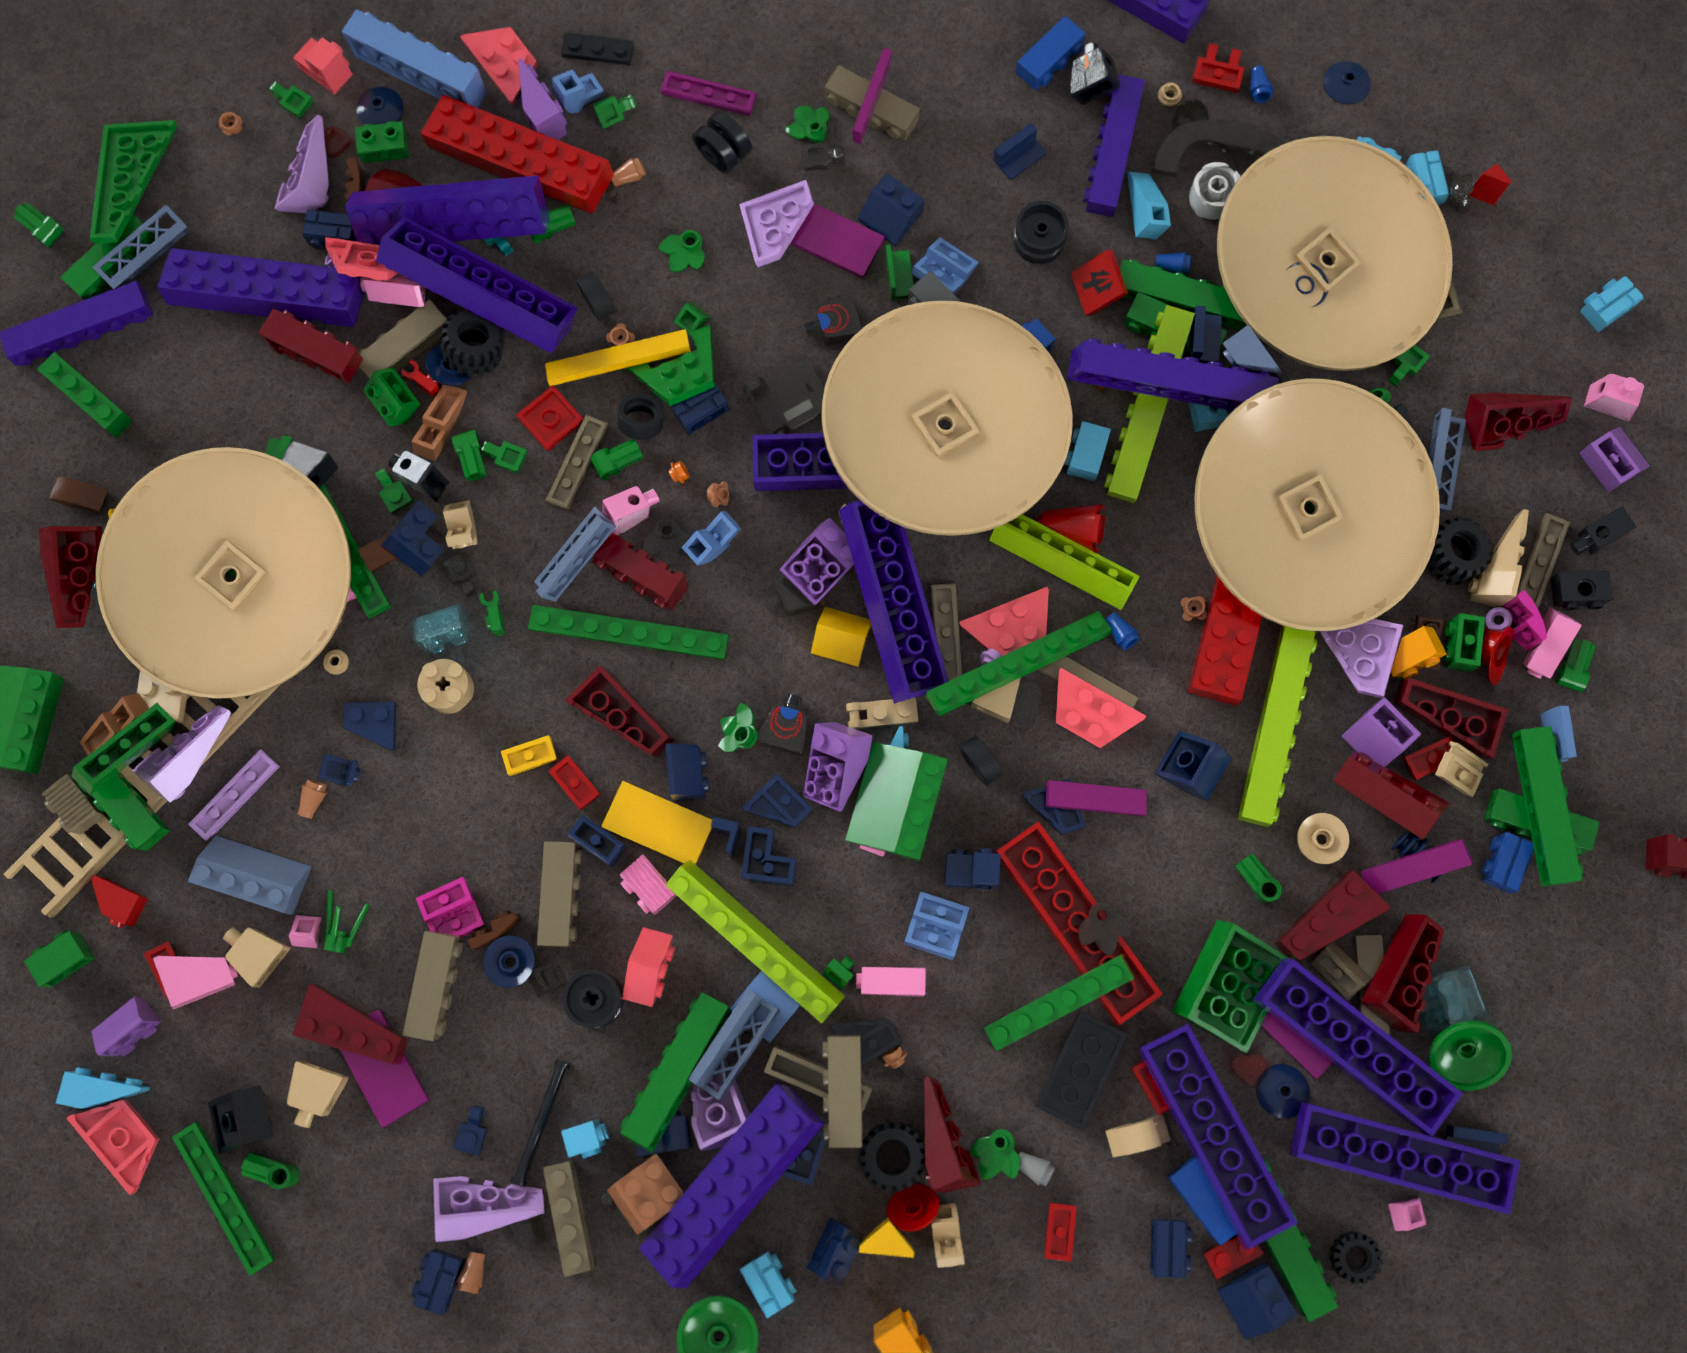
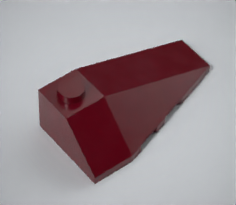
(70, 570)

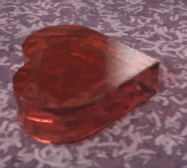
(336, 141)
(1249, 1067)

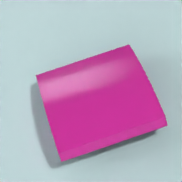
(1527, 619)
(451, 909)

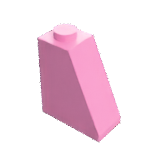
(394, 291)
(1546, 656)
(193, 977)
(892, 981)

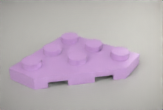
(775, 219)
(1366, 653)

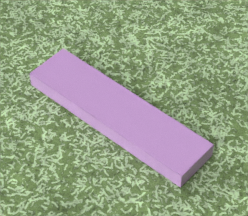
(233, 795)

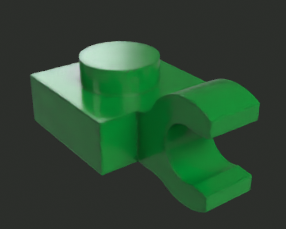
(292, 100)
(610, 110)
(1409, 363)
(507, 456)
(394, 494)
(494, 619)

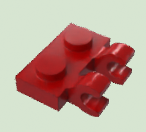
(1219, 74)

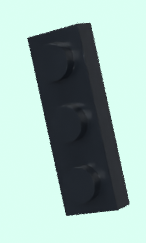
(597, 49)

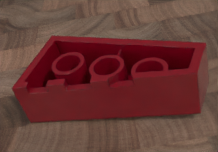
(311, 346)
(613, 706)
(1667, 856)
(1336, 913)
(1404, 972)
(341, 1025)

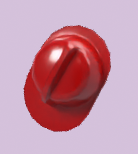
(1495, 652)

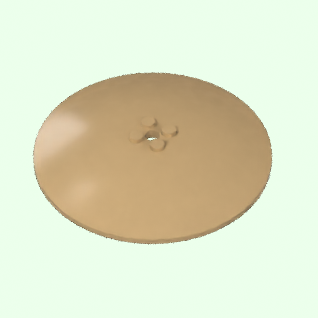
(1372, 222)
(958, 367)
(1369, 496)
(168, 563)

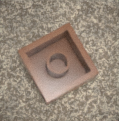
(646, 1193)

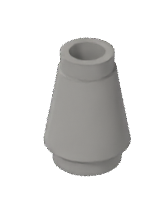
(1036, 1168)

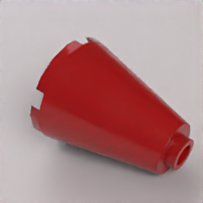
(1078, 524)

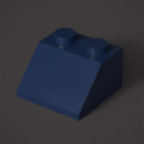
(891, 209)
(1193, 764)
(686, 772)
(1257, 1301)

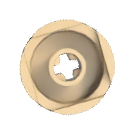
(436, 675)

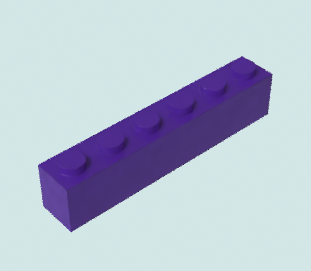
(1114, 147)
(75, 324)

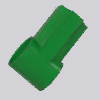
(560, 219)
(41, 227)
(468, 450)
(612, 460)
(1574, 671)
(1257, 876)
(268, 1171)

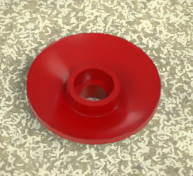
(916, 1199)

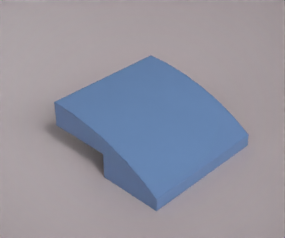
(947, 264)
(1561, 725)
(936, 926)
(777, 997)

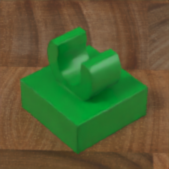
(838, 972)

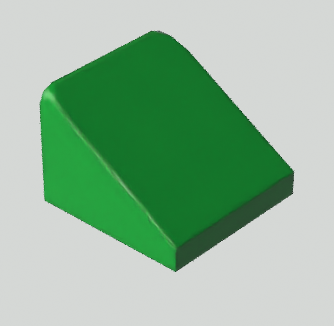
(690, 317)

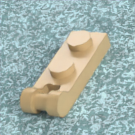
(882, 713)

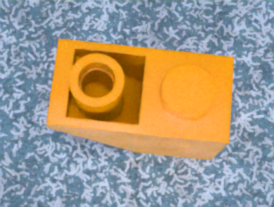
(1416, 651)

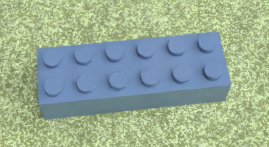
(413, 60)

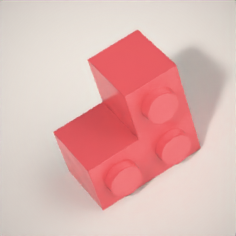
(324, 63)
(648, 967)

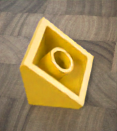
(841, 636)
(886, 1241)

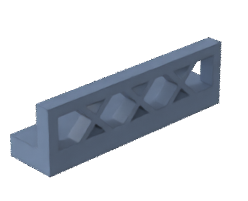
(147, 256)
(1437, 452)
(574, 554)
(725, 1041)

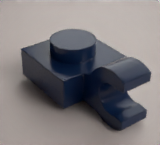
(471, 1135)

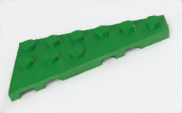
(125, 168)

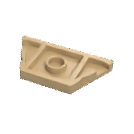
(169, 699)

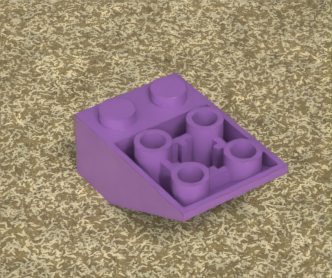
(541, 112)
(819, 561)
(835, 763)

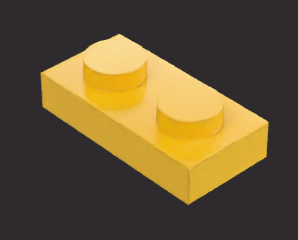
(529, 755)

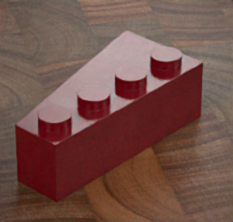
(641, 572)
(1463, 718)
(1391, 794)

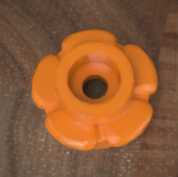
(679, 472)

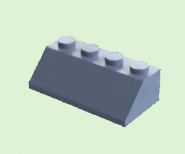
(1248, 352)
(250, 874)

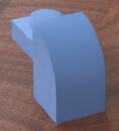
(575, 91)
(712, 541)

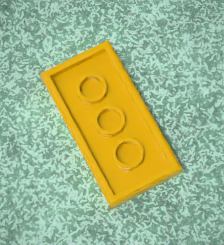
(657, 824)

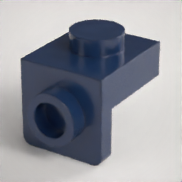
(338, 770)

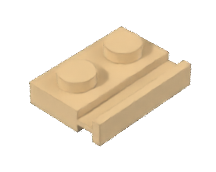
(1461, 769)

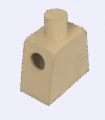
(998, 702)
(254, 954)
(313, 1091)

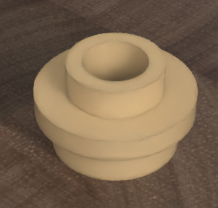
(1173, 89)
(340, 667)

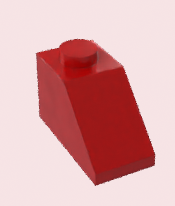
(118, 902)

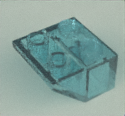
(441, 629)
(1451, 999)

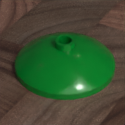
(1478, 1063)
(717, 1314)

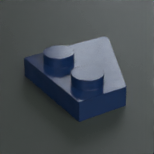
(372, 721)
(778, 803)
(1061, 820)

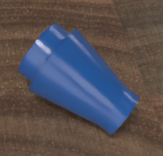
(1260, 86)
(1174, 262)
(1122, 632)

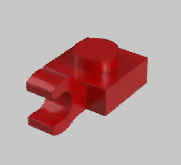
(424, 382)

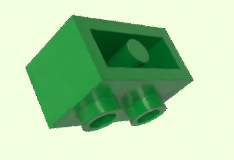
(382, 142)
(391, 397)
(1464, 642)
(58, 959)

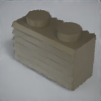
(72, 805)

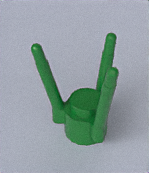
(335, 939)

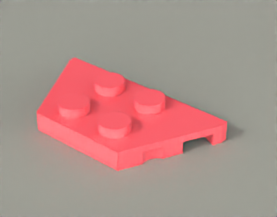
(499, 56)
(357, 259)
(1011, 623)
(1092, 711)
(119, 1140)

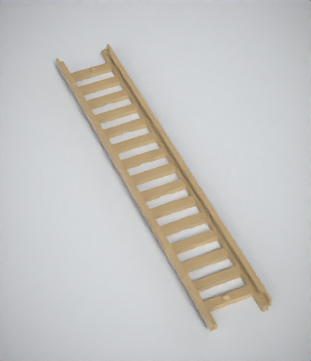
(102, 855)

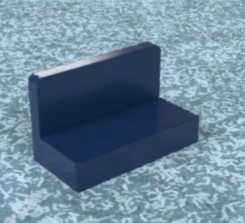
(1019, 152)
(1205, 336)
(729, 829)
(1476, 1139)

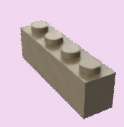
(890, 114)
(404, 341)
(558, 894)
(432, 985)
(803, 1073)
(844, 1091)
(569, 1218)

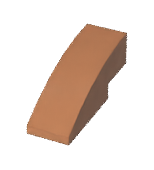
(438, 422)
(112, 722)

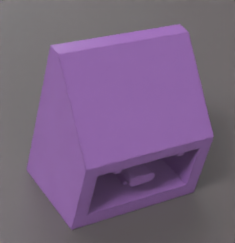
(1613, 459)
(1381, 733)
(124, 1028)

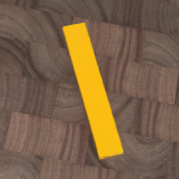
(617, 357)

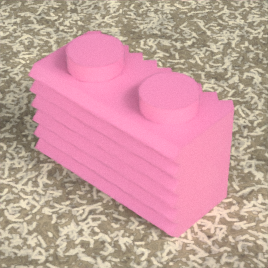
(647, 884)

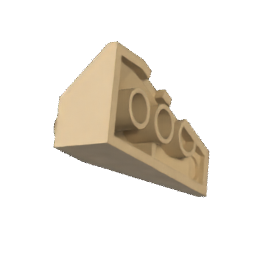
(1501, 578)

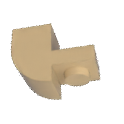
(460, 525)
(1138, 1136)
(947, 1237)

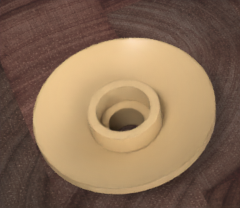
(1335, 837)

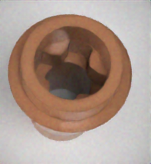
(629, 172)
(311, 797)
(472, 1273)

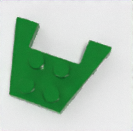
(683, 376)

